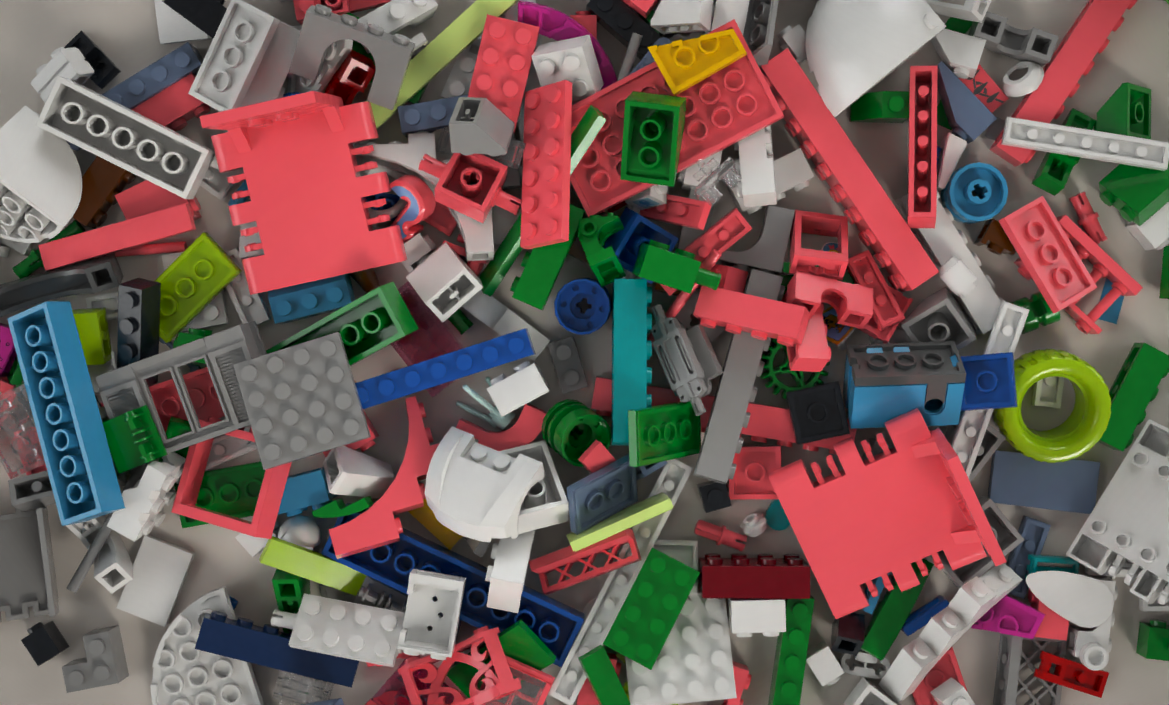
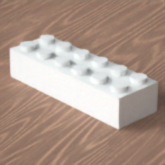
(125, 138)

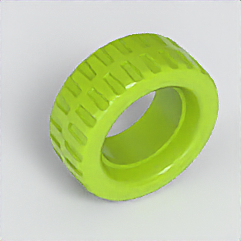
(1080, 429)

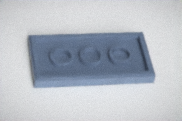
(1043, 485)

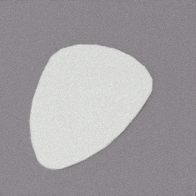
(1073, 596)

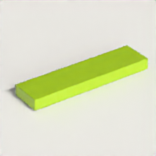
(311, 565)

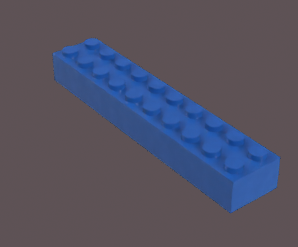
(392, 563)

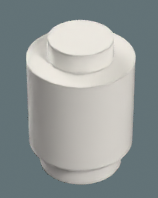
(957, 277)

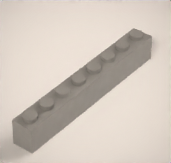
(735, 390)

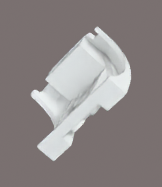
(478, 487)

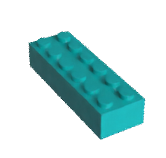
(630, 353)

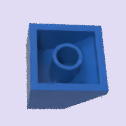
(636, 231)

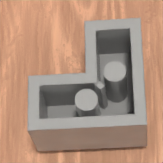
(103, 664)

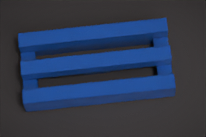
(923, 615)

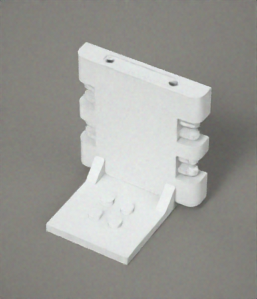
(1133, 519)

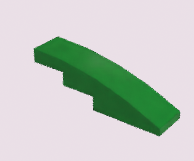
(891, 615)

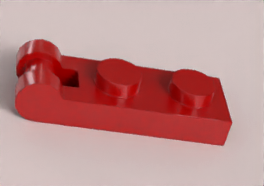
(1071, 674)

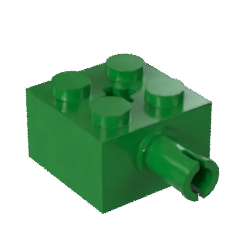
(672, 269)

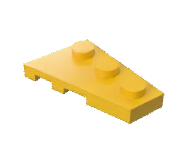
(696, 59)

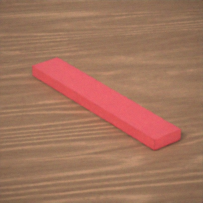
(117, 237)

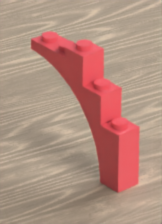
(377, 524)

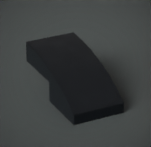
(103, 67)

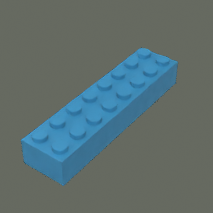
(65, 412)

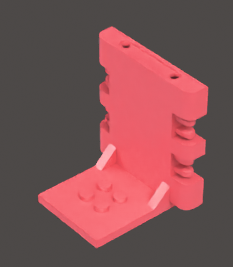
(305, 188)
(884, 513)

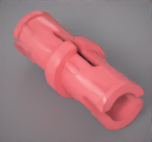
(1088, 217)

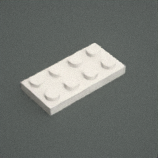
(234, 56)

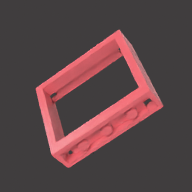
(267, 503)

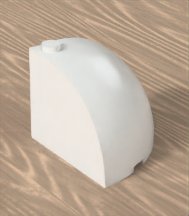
(862, 42)
(36, 180)

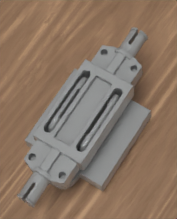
(685, 358)

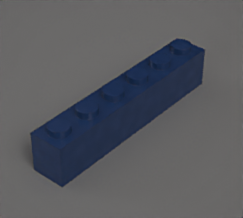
(270, 648)

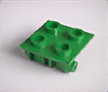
(133, 439)

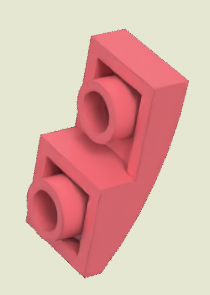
(596, 457)

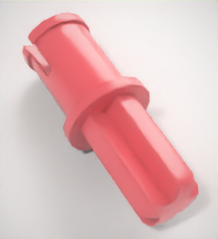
(720, 535)

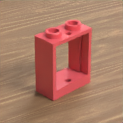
(804, 260)

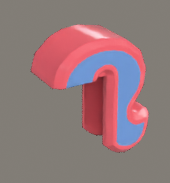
(419, 204)

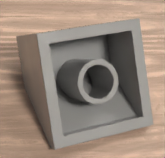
(939, 320)

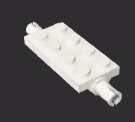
(344, 629)

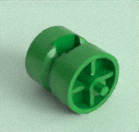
(1039, 312)

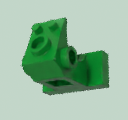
(602, 261)

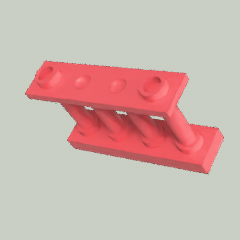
(1102, 267)

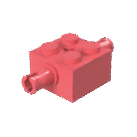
(475, 199)

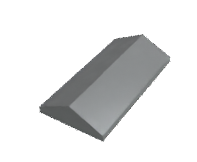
(760, 28)

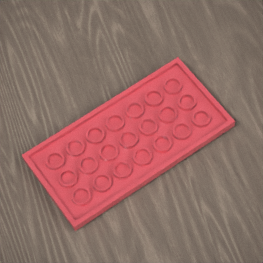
(716, 116)

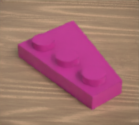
(1011, 618)

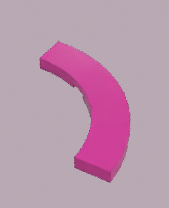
(561, 27)

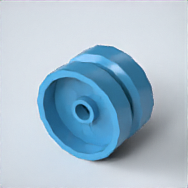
(989, 188)

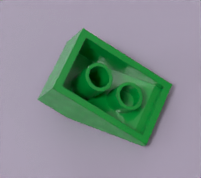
(652, 138)

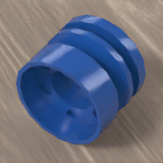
(571, 315)

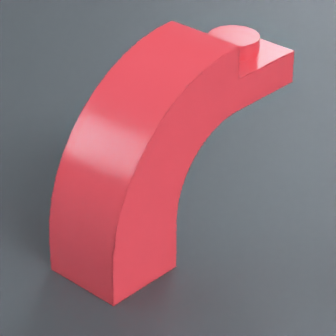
(521, 433)

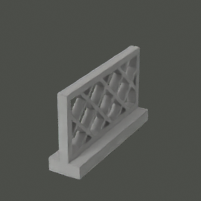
(1008, 669)

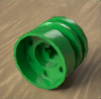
(572, 428)

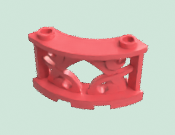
(496, 687)

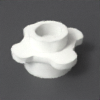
(754, 524)

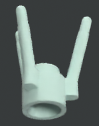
(495, 418)

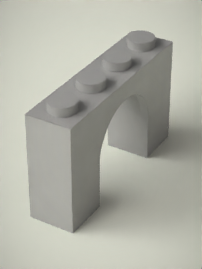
(389, 51)
(767, 252)

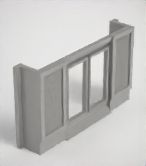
(128, 390)

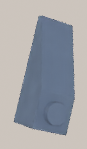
(962, 108)

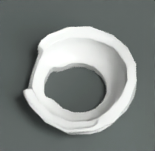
(1027, 83)

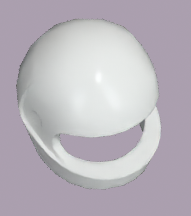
(301, 531)

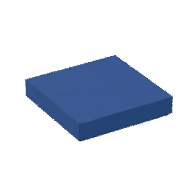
(989, 382)

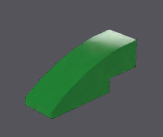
(1056, 168)

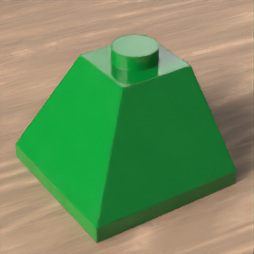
(1126, 112)

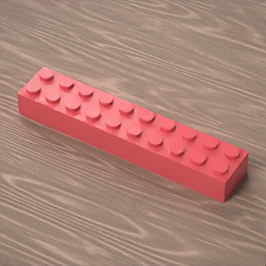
(847, 175)

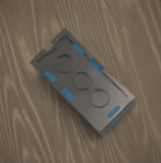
(900, 377)

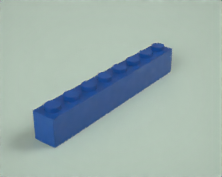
(445, 368)

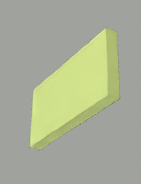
(621, 521)

